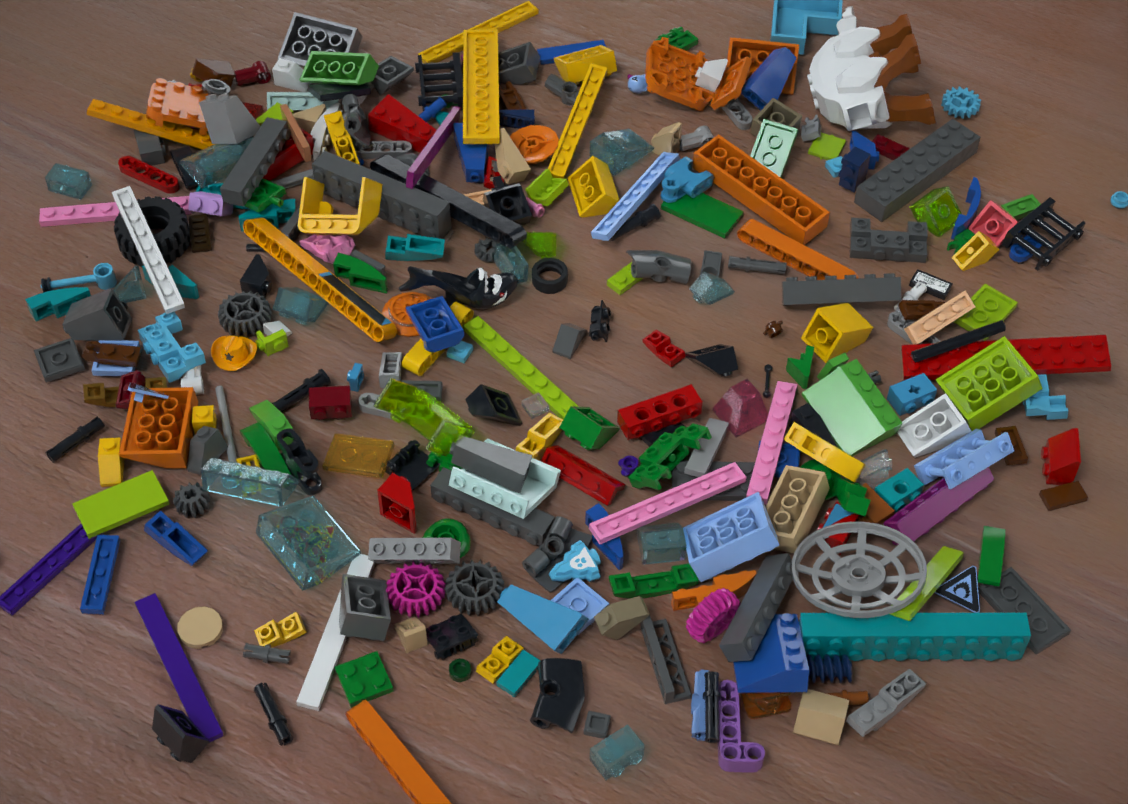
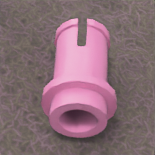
(536, 209)

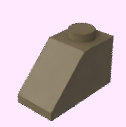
(621, 617)

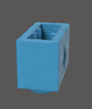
(911, 394)

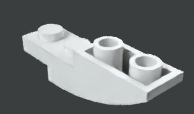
(320, 132)

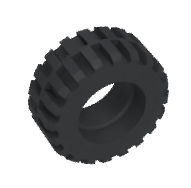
(158, 214)

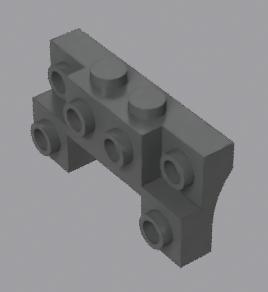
(888, 245)

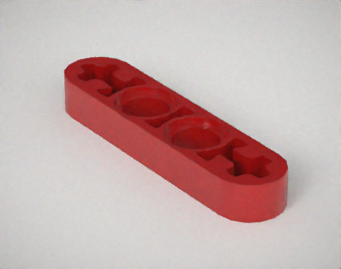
(166, 182)

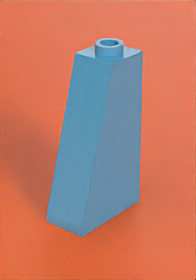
(545, 618)

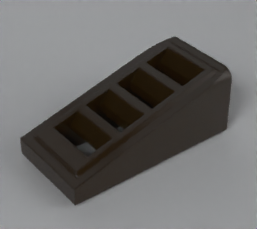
(196, 223)

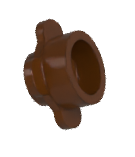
(773, 329)

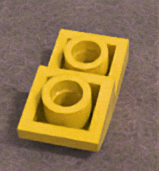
(280, 632)
(499, 660)

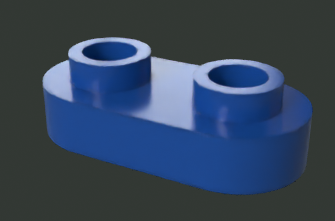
(1019, 254)

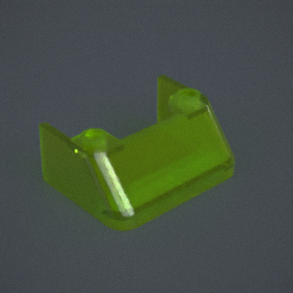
(424, 414)

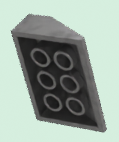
(317, 34)

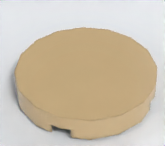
(200, 627)

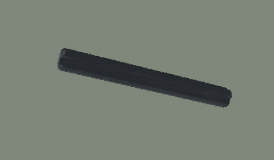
(958, 341)

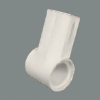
(193, 379)

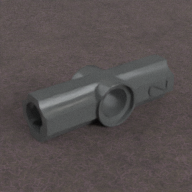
(566, 90)

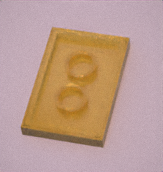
(358, 455)

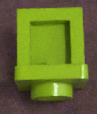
(272, 343)

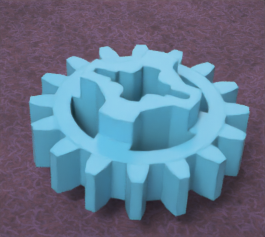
(961, 102)

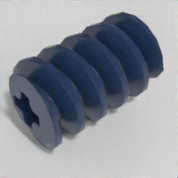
(829, 668)

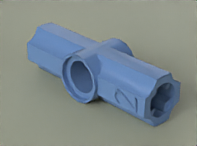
(698, 706)

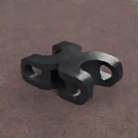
(300, 461)

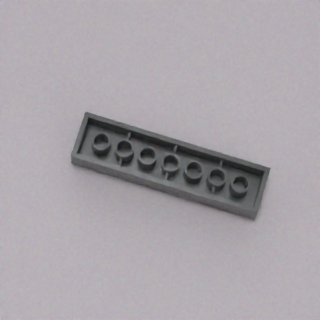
(916, 170)
(399, 205)

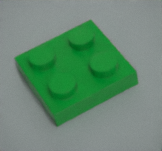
(364, 679)

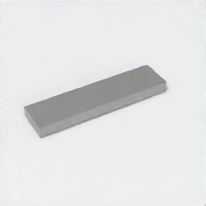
(702, 459)

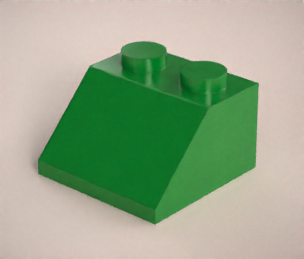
(588, 427)

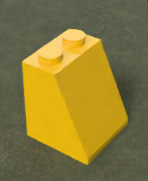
(836, 330)

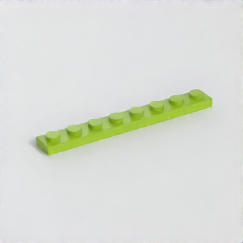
(518, 366)

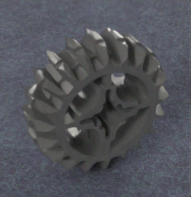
(243, 309)
(461, 590)

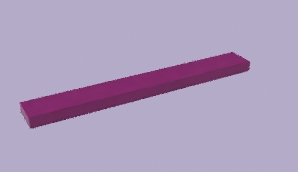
(432, 148)

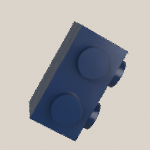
(854, 169)

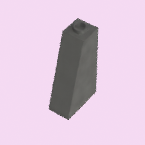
(492, 462)

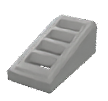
(390, 369)

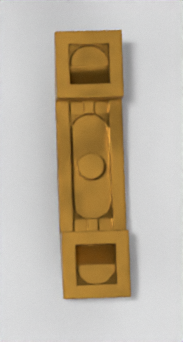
(98, 395)

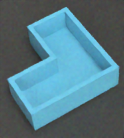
(796, 17)

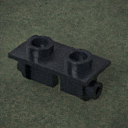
(600, 317)

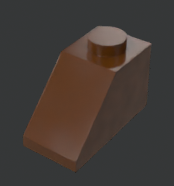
(213, 69)

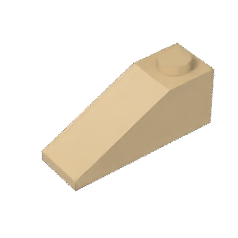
(509, 160)

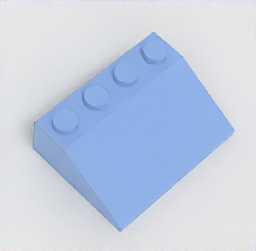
(729, 537)

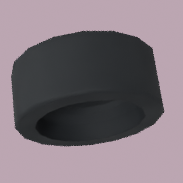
(549, 286)

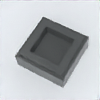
(597, 724)

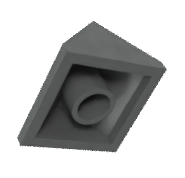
(390, 73)

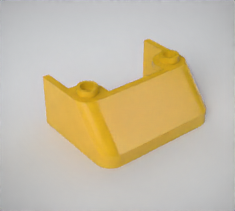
(318, 216)

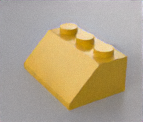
(576, 64)
(593, 188)

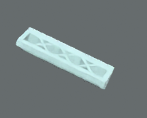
(296, 100)

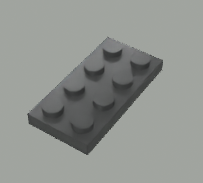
(733, 494)

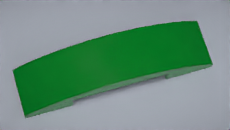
(264, 448)
(653, 584)

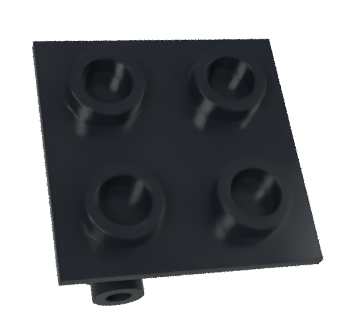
(411, 464)
(451, 633)

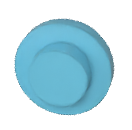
(1119, 199)

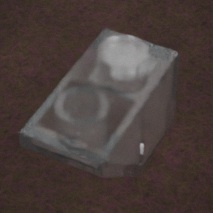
(876, 469)

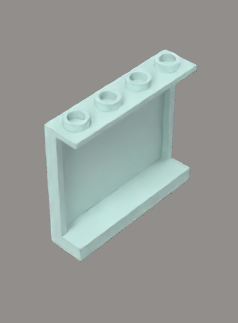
(539, 483)

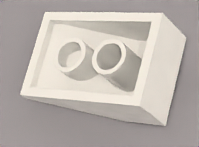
(933, 427)

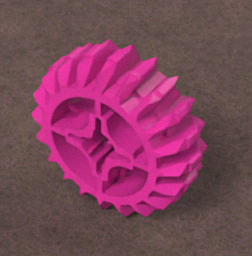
(414, 597)
(712, 615)

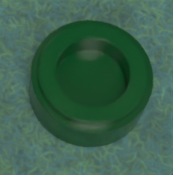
(460, 670)

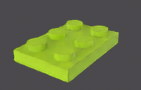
(989, 308)

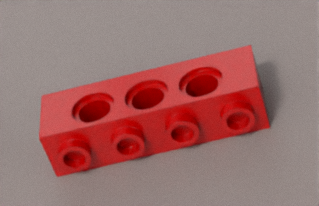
(659, 412)

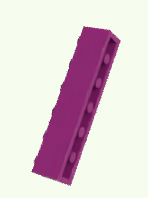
(936, 504)

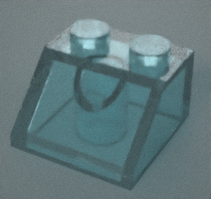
(299, 304)
(661, 543)

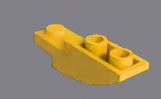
(340, 137)
(824, 452)

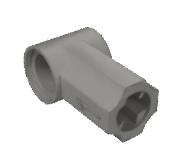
(696, 139)

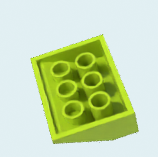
(989, 383)

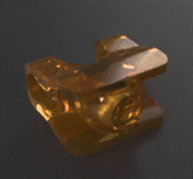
(766, 703)

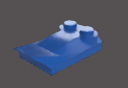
(436, 324)

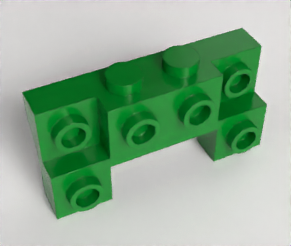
(666, 455)

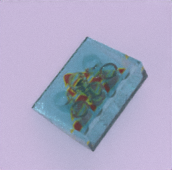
(306, 541)

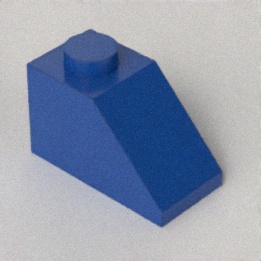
(866, 145)

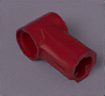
(258, 72)

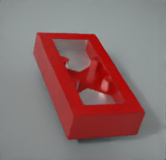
(491, 171)

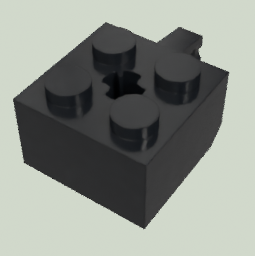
(509, 196)

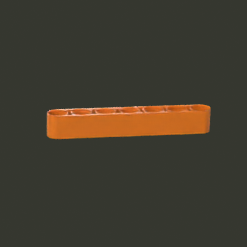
(790, 251)
(394, 755)

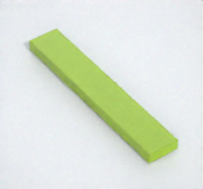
(937, 571)

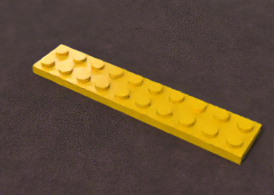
(480, 87)

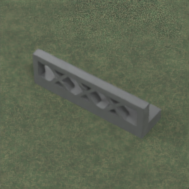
(660, 661)

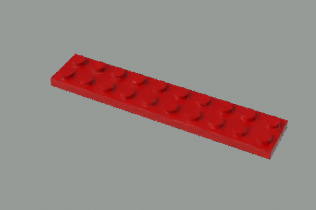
(1043, 355)

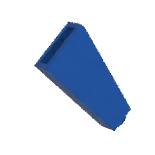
(769, 78)
(472, 157)

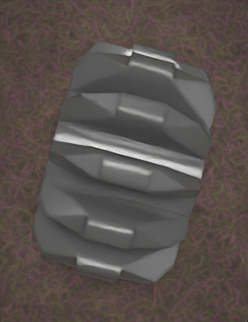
(191, 500)

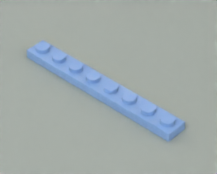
(634, 197)

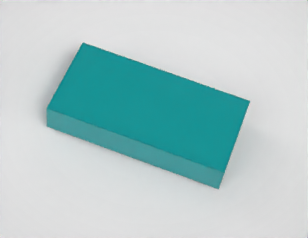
(518, 673)

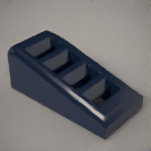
(522, 118)

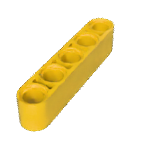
(420, 359)

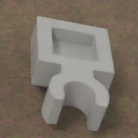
(812, 129)

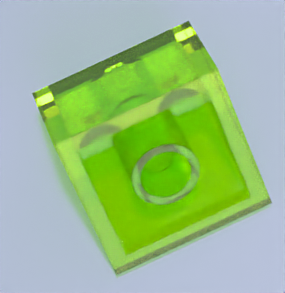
(937, 209)

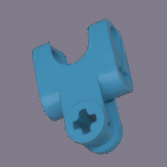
(681, 181)

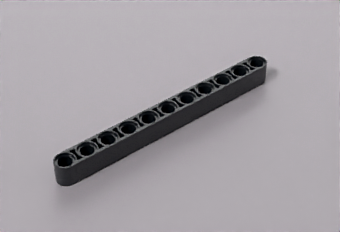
(461, 207)

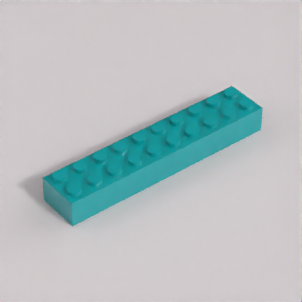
(923, 638)

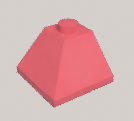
(993, 222)

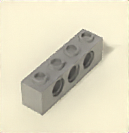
(414, 549)

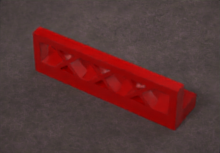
(583, 474)

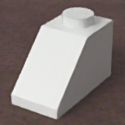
(711, 74)
(287, 75)

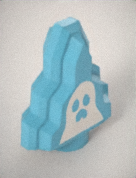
(577, 563)

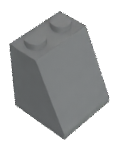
(227, 119)

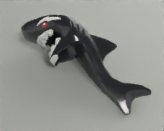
(474, 290)

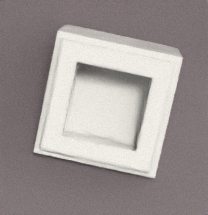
(272, 327)

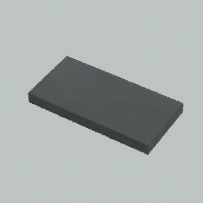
(1018, 597)

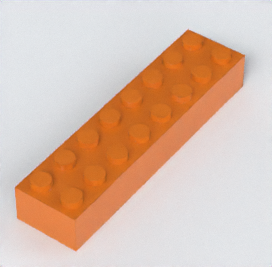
(761, 190)

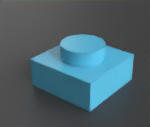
(834, 166)
(460, 351)

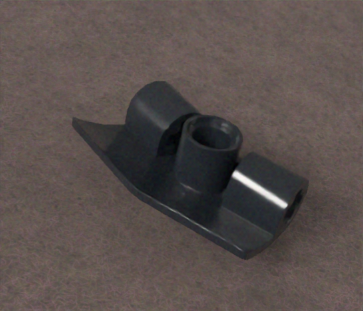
(565, 680)

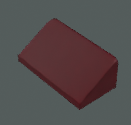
(124, 394)

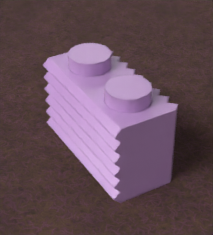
(209, 204)

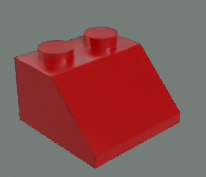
(1061, 457)
(397, 502)

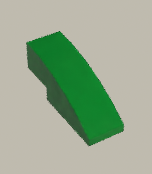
(359, 273)
(852, 496)
(991, 556)

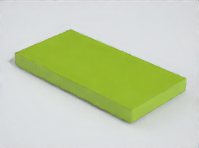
(120, 504)

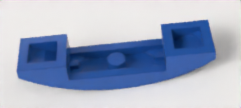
(973, 198)

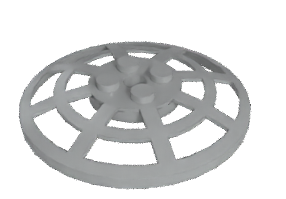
(859, 564)

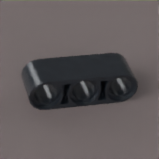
(177, 155)

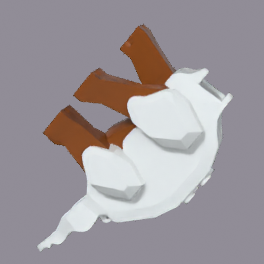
(855, 69)

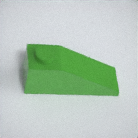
(271, 420)

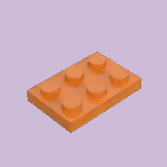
(731, 83)

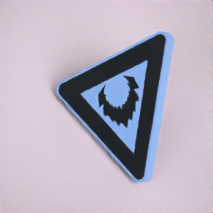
(140, 391)
(962, 590)

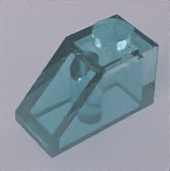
(710, 289)

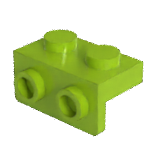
(546, 188)

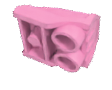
(328, 246)

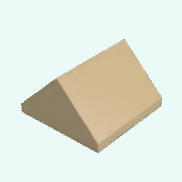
(821, 716)

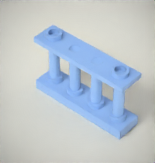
(964, 458)

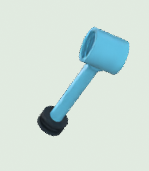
(103, 276)

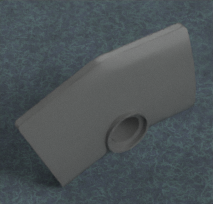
(355, 120)
(659, 265)
(542, 560)

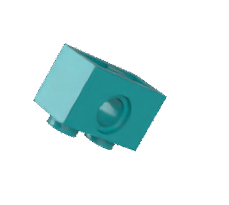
(900, 489)

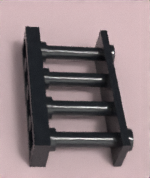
(455, 75)
(1035, 218)

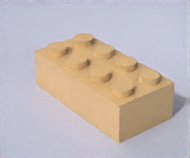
(796, 505)

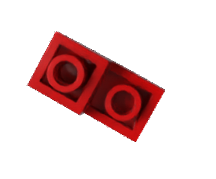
(662, 347)

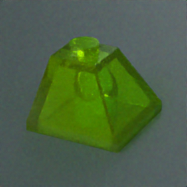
(542, 243)

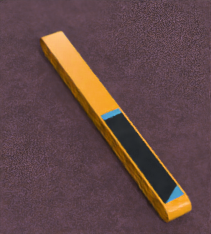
(320, 279)

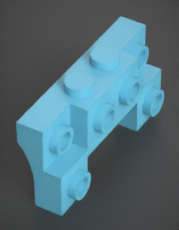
(165, 350)
(1043, 404)

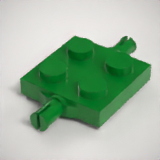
(265, 195)

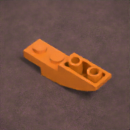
(736, 583)

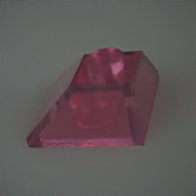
(741, 408)

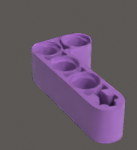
(731, 725)

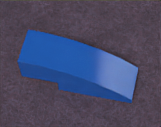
(174, 538)
(611, 549)

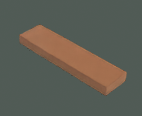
(296, 133)

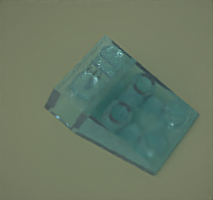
(619, 149)

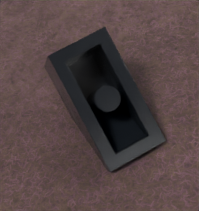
(256, 277)

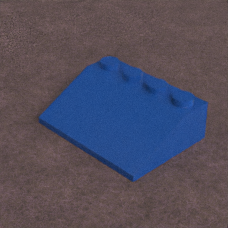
(778, 662)

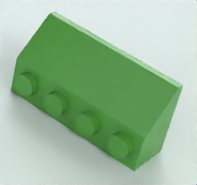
(339, 68)

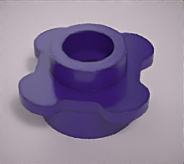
(628, 461)

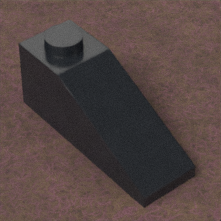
(812, 421)

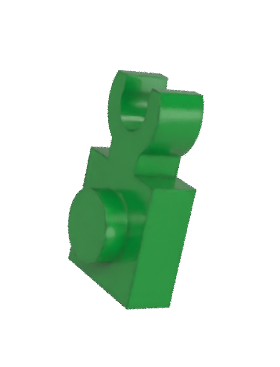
(960, 240)

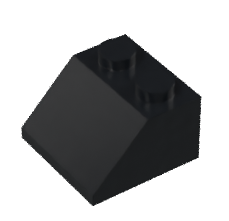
(178, 733)

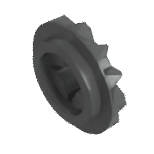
(215, 86)
(481, 252)

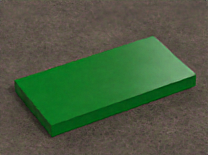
(705, 213)

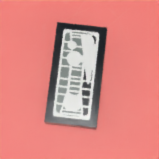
(935, 286)

